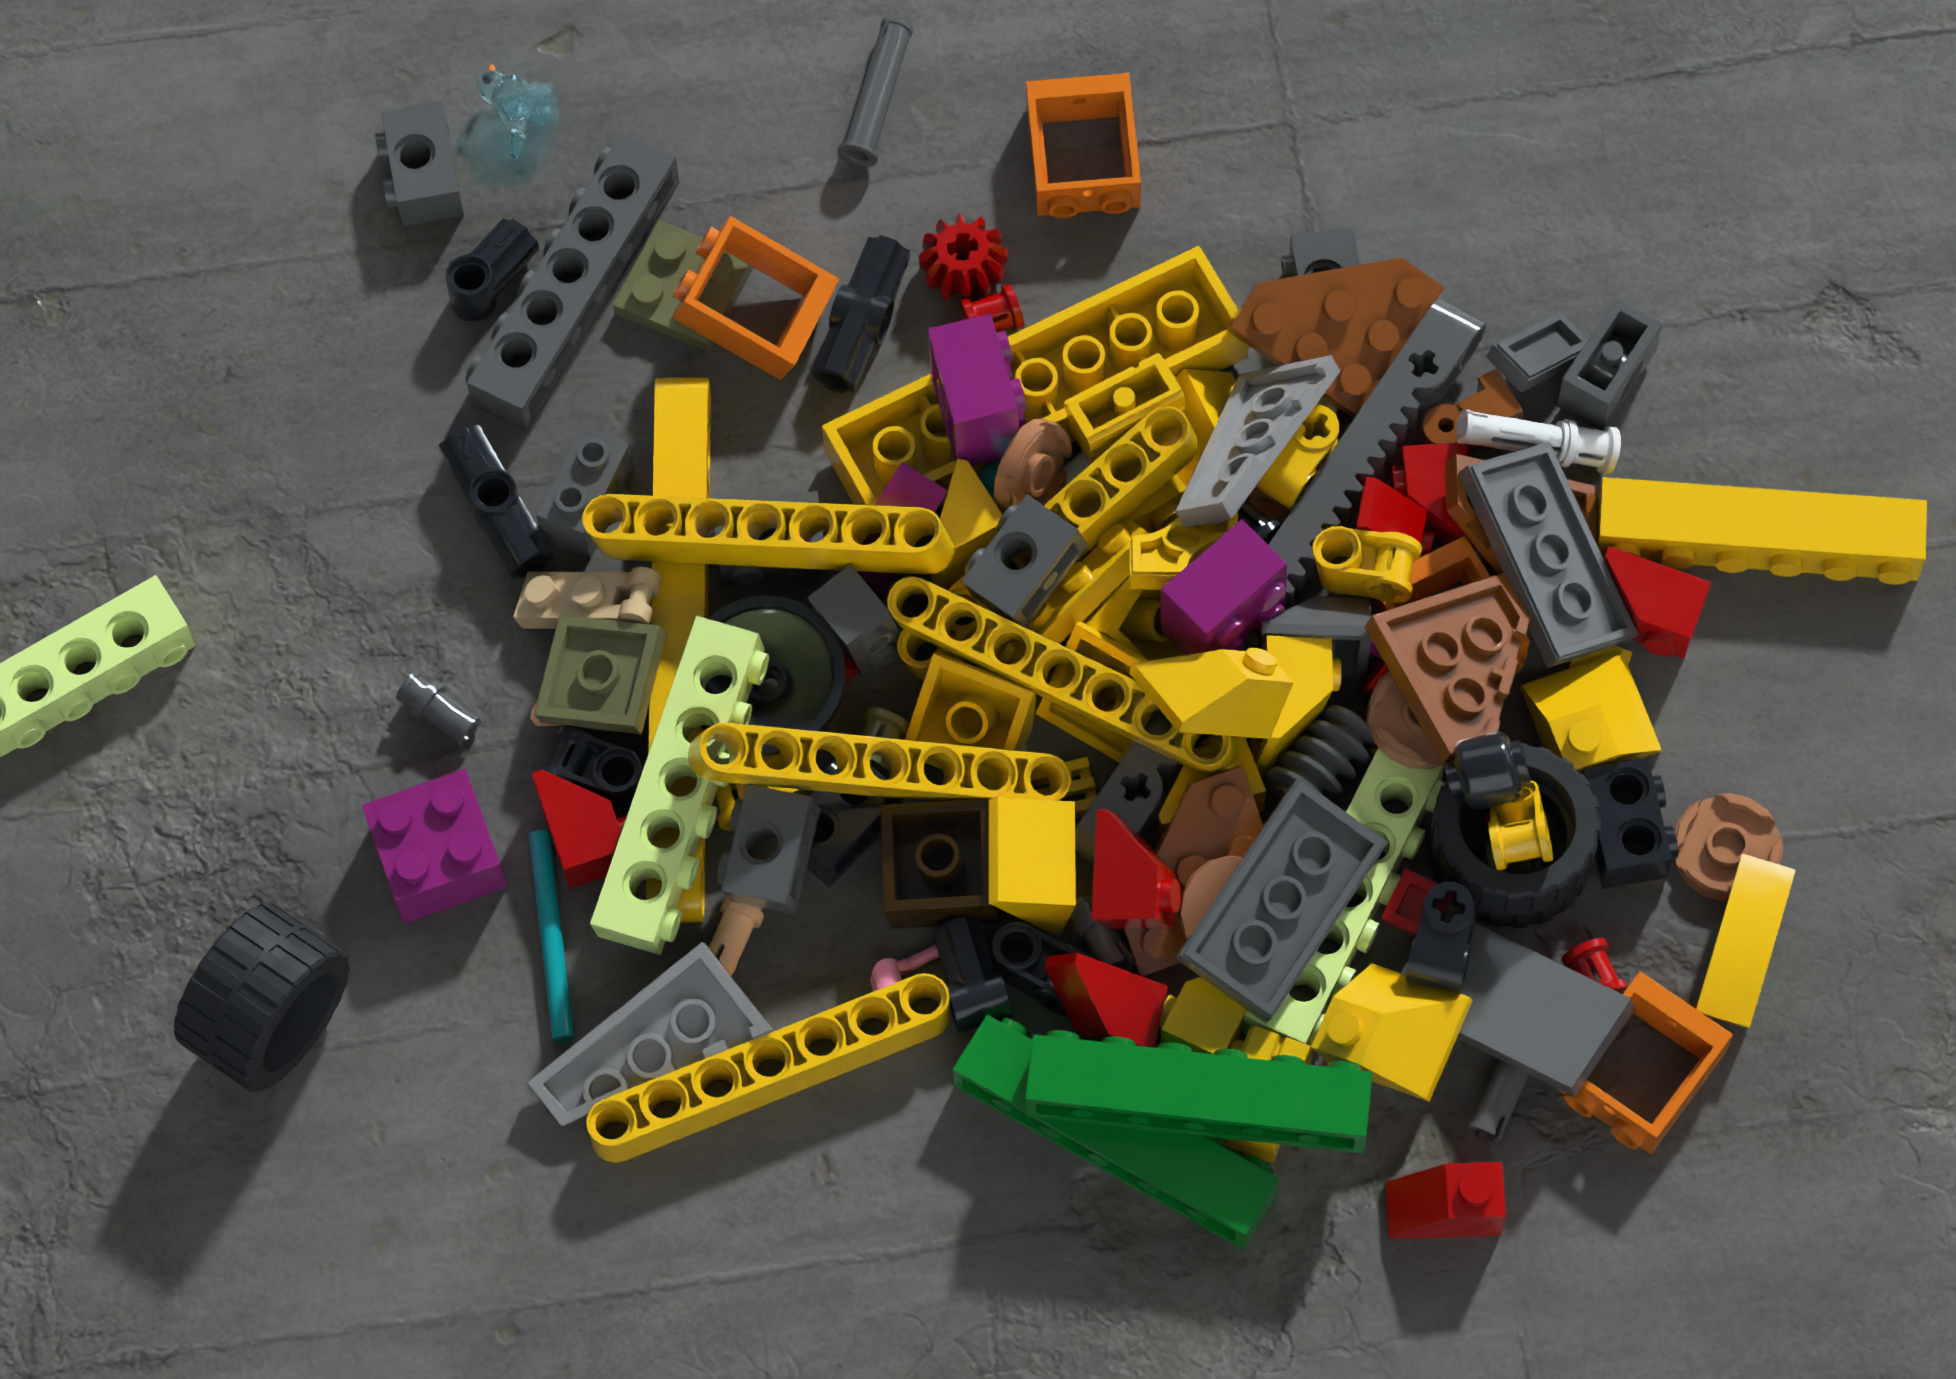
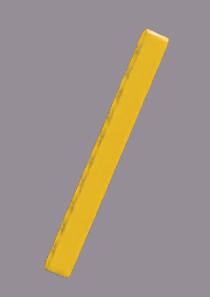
(679, 470)

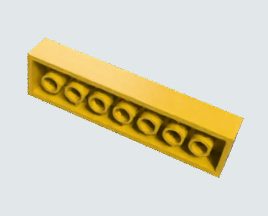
(1164, 310)

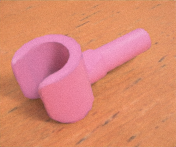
(890, 970)

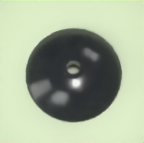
(802, 660)

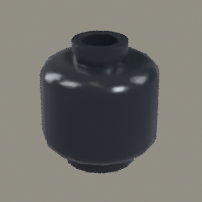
(1488, 770)

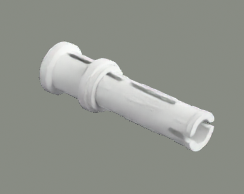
(1568, 440)

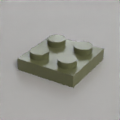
(658, 270)
(600, 674)

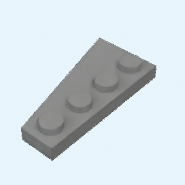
(1251, 434)
(666, 1026)

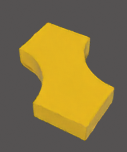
(1165, 553)

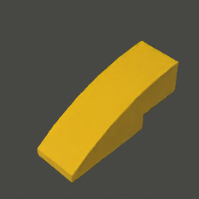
(1745, 941)

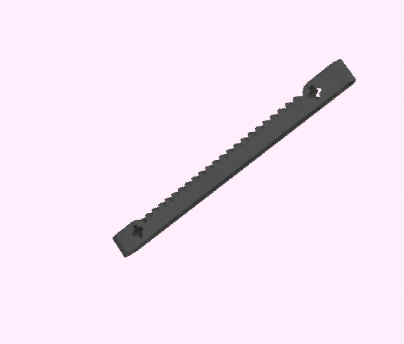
(1440, 349)

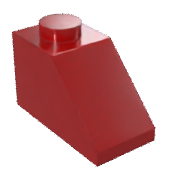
(1423, 480)
(1390, 511)
(1659, 600)
(580, 827)
(1130, 879)
(1107, 999)
(1447, 1202)

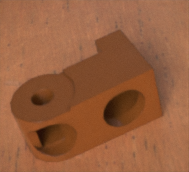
(1492, 398)

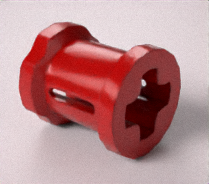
(1002, 307)
(1593, 954)

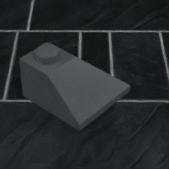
(1332, 617)

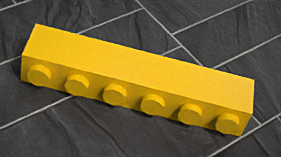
(1764, 529)

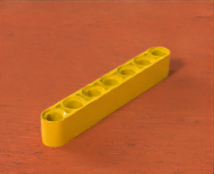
(1098, 483)
(788, 546)
(1038, 660)
(853, 765)
(753, 1090)

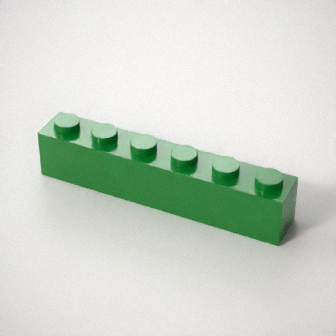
(1198, 1092)
(1175, 1169)

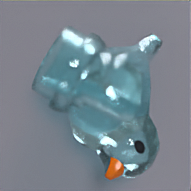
(519, 104)

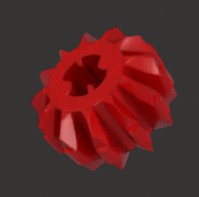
(957, 241)

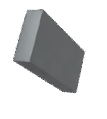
(1537, 351)

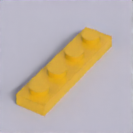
(1080, 590)

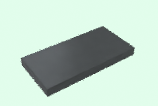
(1548, 554)
(1281, 900)
(1537, 1011)

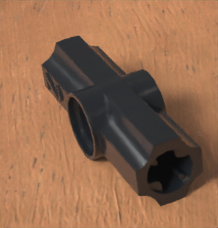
(861, 314)
(484, 477)

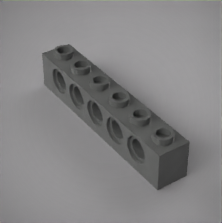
(521, 392)

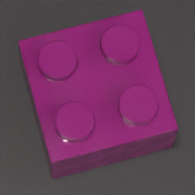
(975, 388)
(1224, 593)
(434, 846)

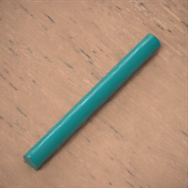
(551, 936)

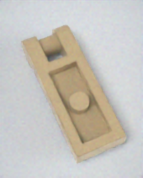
(586, 595)

